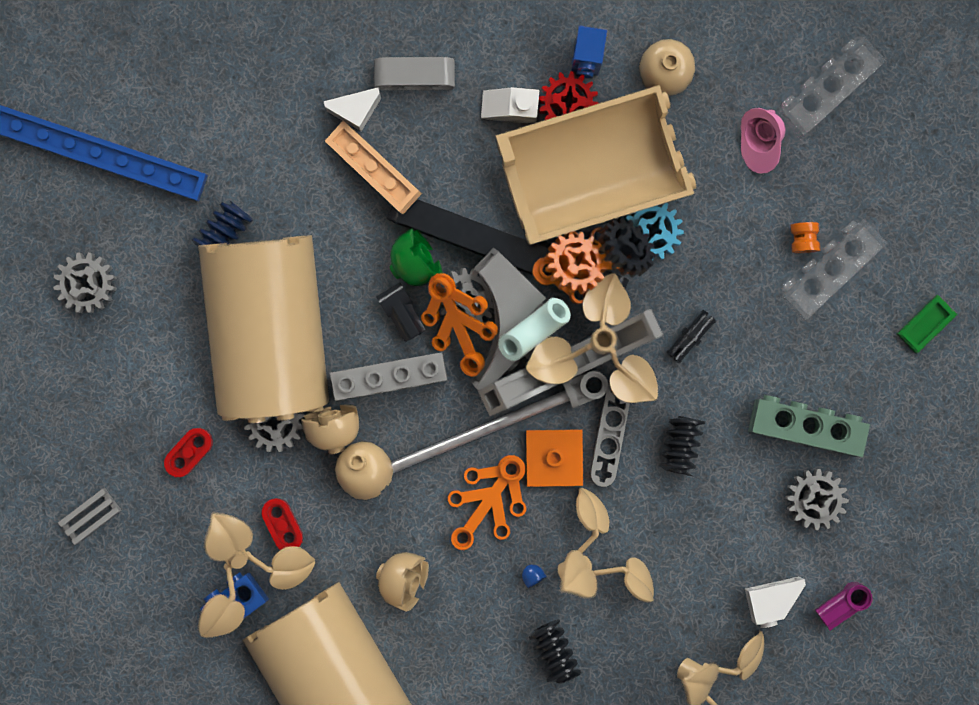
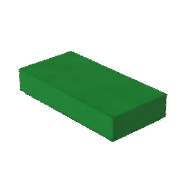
(926, 324)

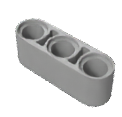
(414, 73)

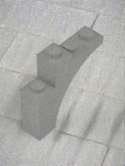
(513, 302)

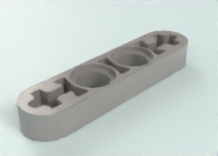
(606, 431)

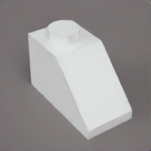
(510, 105)
(773, 600)

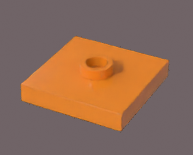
(554, 458)

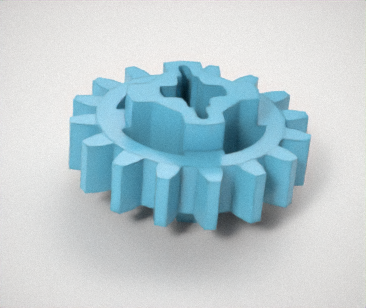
(665, 235)

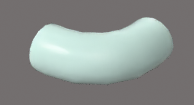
(534, 329)

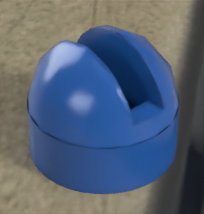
(532, 575)

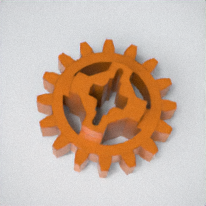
(564, 255)

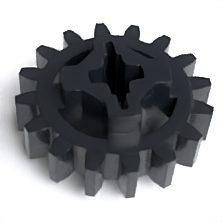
(626, 247)

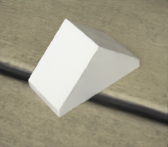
(354, 108)

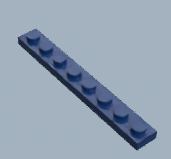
(101, 154)

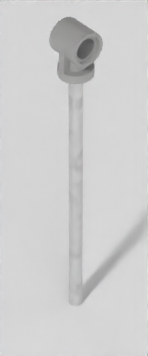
(574, 392)

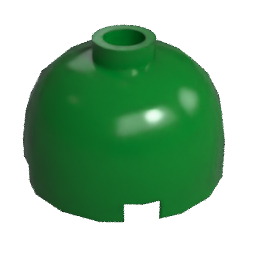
(413, 260)

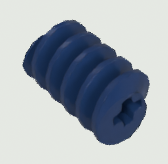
(225, 225)

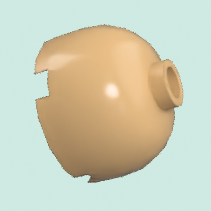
(667, 65)
(331, 428)
(363, 470)
(401, 578)

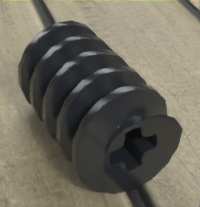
(681, 445)
(554, 652)

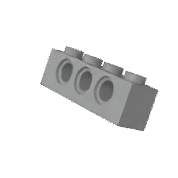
(388, 376)

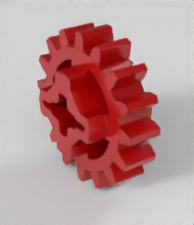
(570, 83)

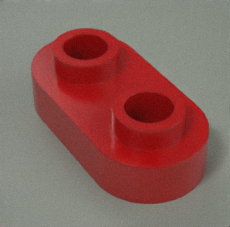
(189, 452)
(281, 525)

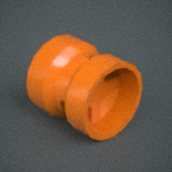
(805, 237)

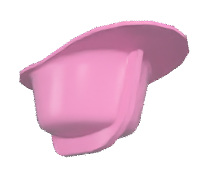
(761, 139)

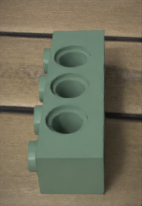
(853, 429)

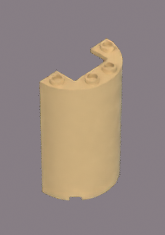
(594, 165)
(264, 328)
(324, 656)

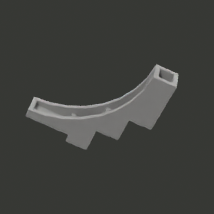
(522, 385)

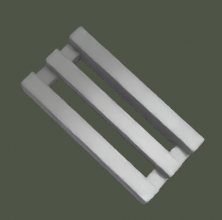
(70, 530)

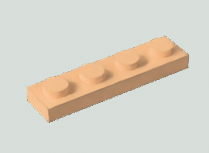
(373, 167)

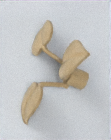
(609, 304)
(227, 542)
(577, 569)
(699, 678)

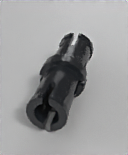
(691, 336)

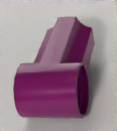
(841, 607)

